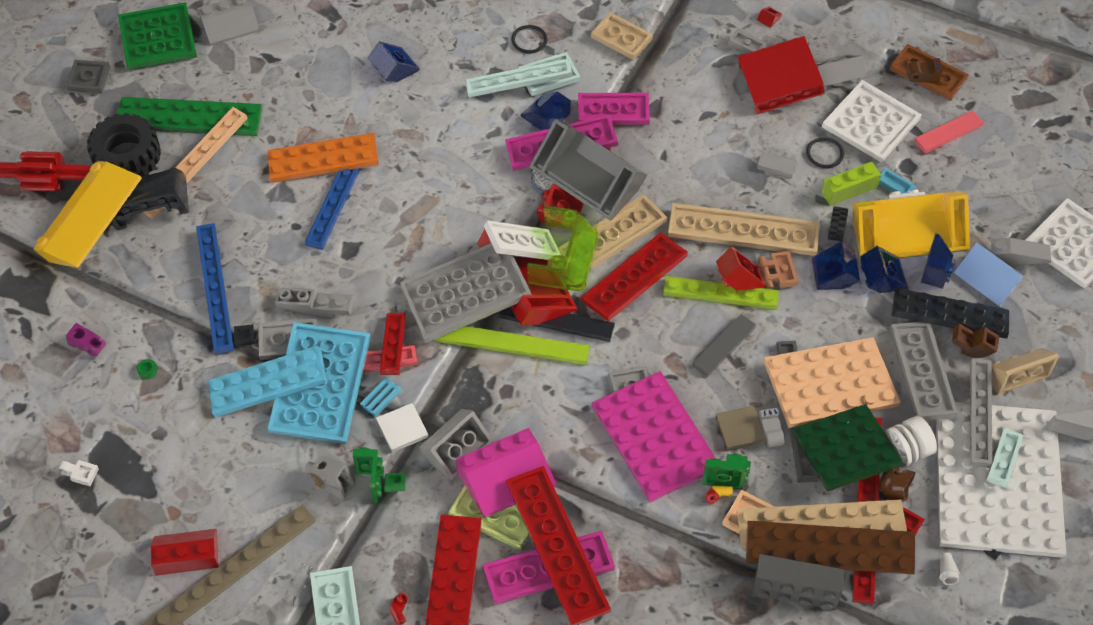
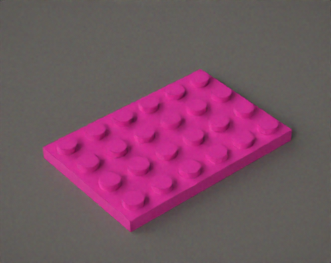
(654, 435)

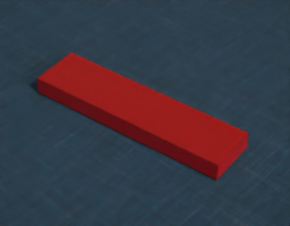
(393, 344)

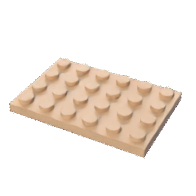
(830, 381)

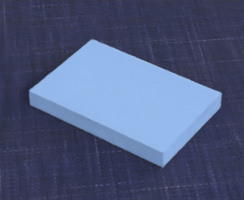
(988, 274)

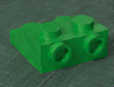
(727, 473)

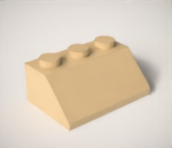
(1023, 369)

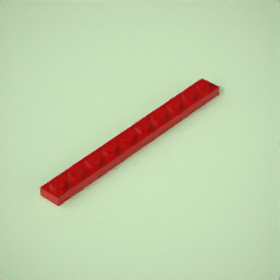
(864, 582)

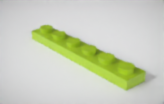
(720, 293)

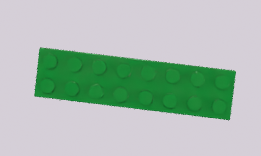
(190, 115)

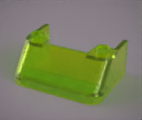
(573, 269)

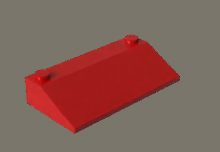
(545, 302)

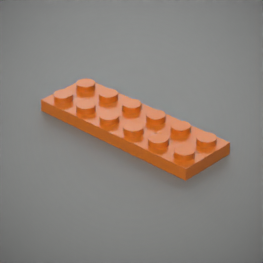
(322, 157)

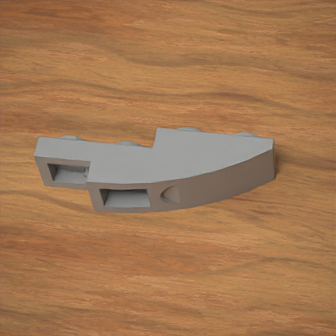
(314, 304)

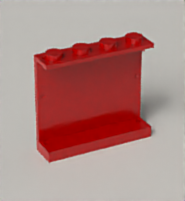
(781, 74)

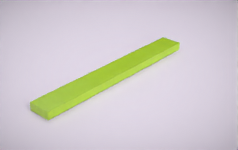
(518, 344)

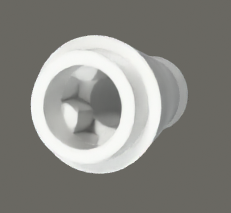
(949, 572)

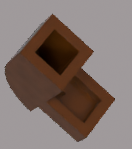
(975, 344)

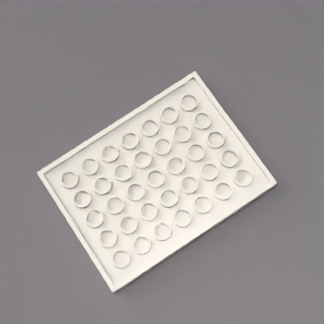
(987, 516)

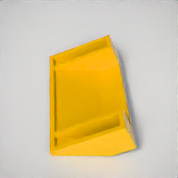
(86, 214)
(909, 223)

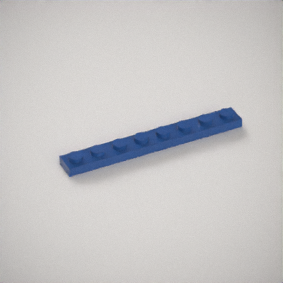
(215, 289)

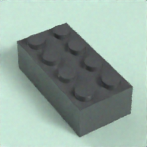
(798, 582)

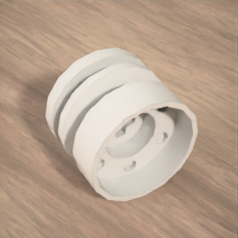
(912, 440)

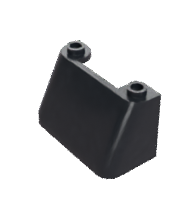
(153, 192)

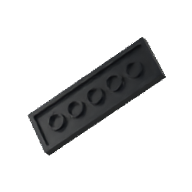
(949, 312)

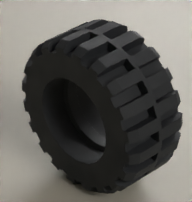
(122, 130)

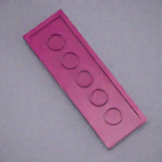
(524, 148)
(526, 575)

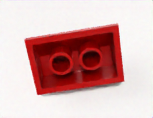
(184, 552)

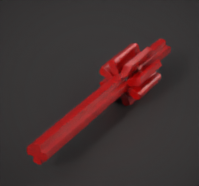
(42, 171)

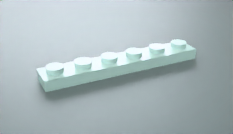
(519, 77)

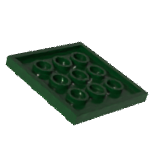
(847, 447)

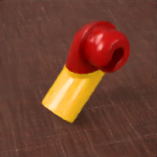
(716, 492)

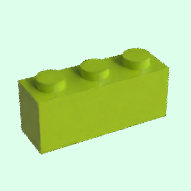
(851, 183)

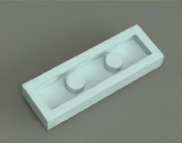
(1005, 457)

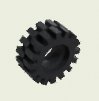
(838, 223)

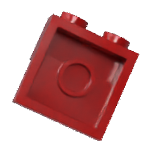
(558, 198)

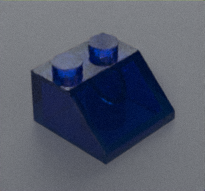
(392, 62)
(547, 109)
(938, 264)
(836, 268)
(882, 271)

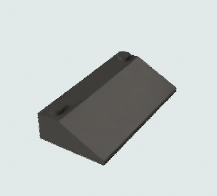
(587, 170)

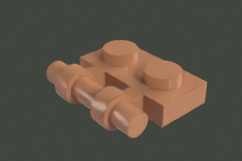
(783, 268)

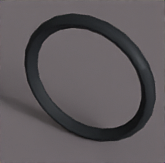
(529, 26)
(823, 165)

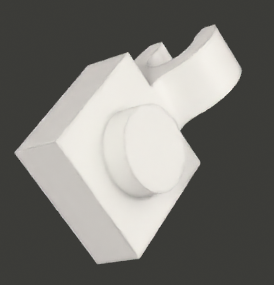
(81, 472)

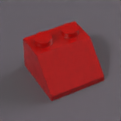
(739, 271)

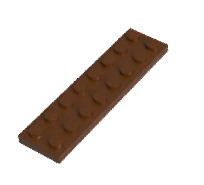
(833, 546)

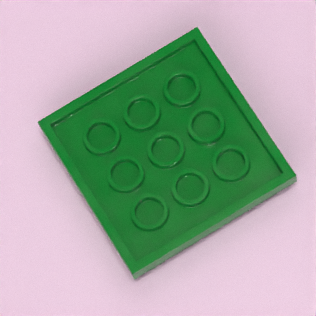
(157, 36)

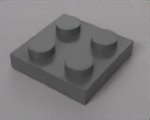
(88, 76)

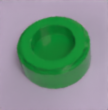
(147, 369)

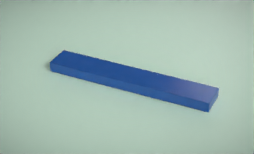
(331, 208)

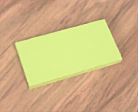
(504, 525)

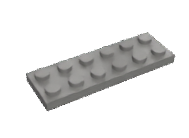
(924, 371)

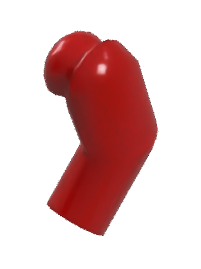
(397, 607)

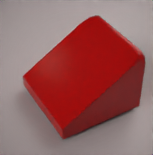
(769, 16)

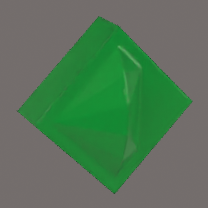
(394, 482)

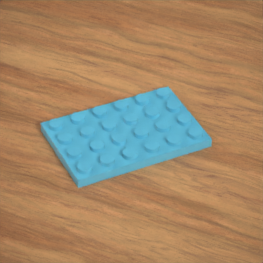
(325, 409)

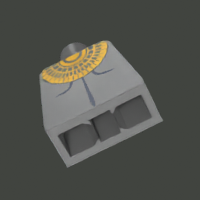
(331, 476)

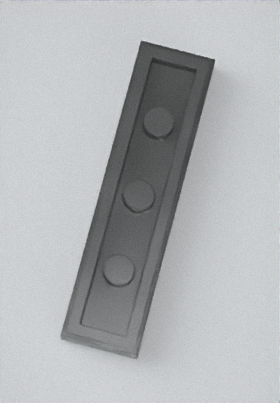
(724, 345)

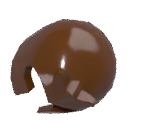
(896, 484)

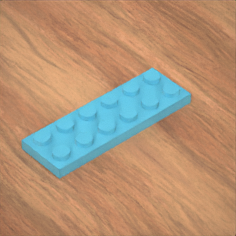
(267, 381)

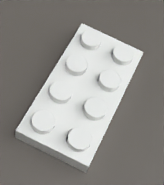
(521, 240)

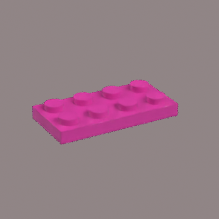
(622, 107)

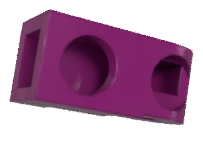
(85, 340)

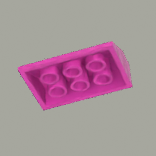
(489, 467)

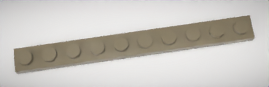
(234, 569)

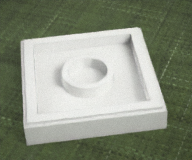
(402, 427)

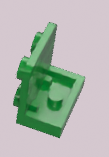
(369, 463)

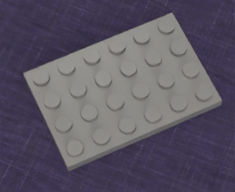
(464, 291)

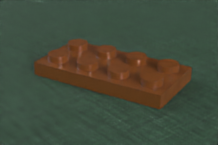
(951, 77)

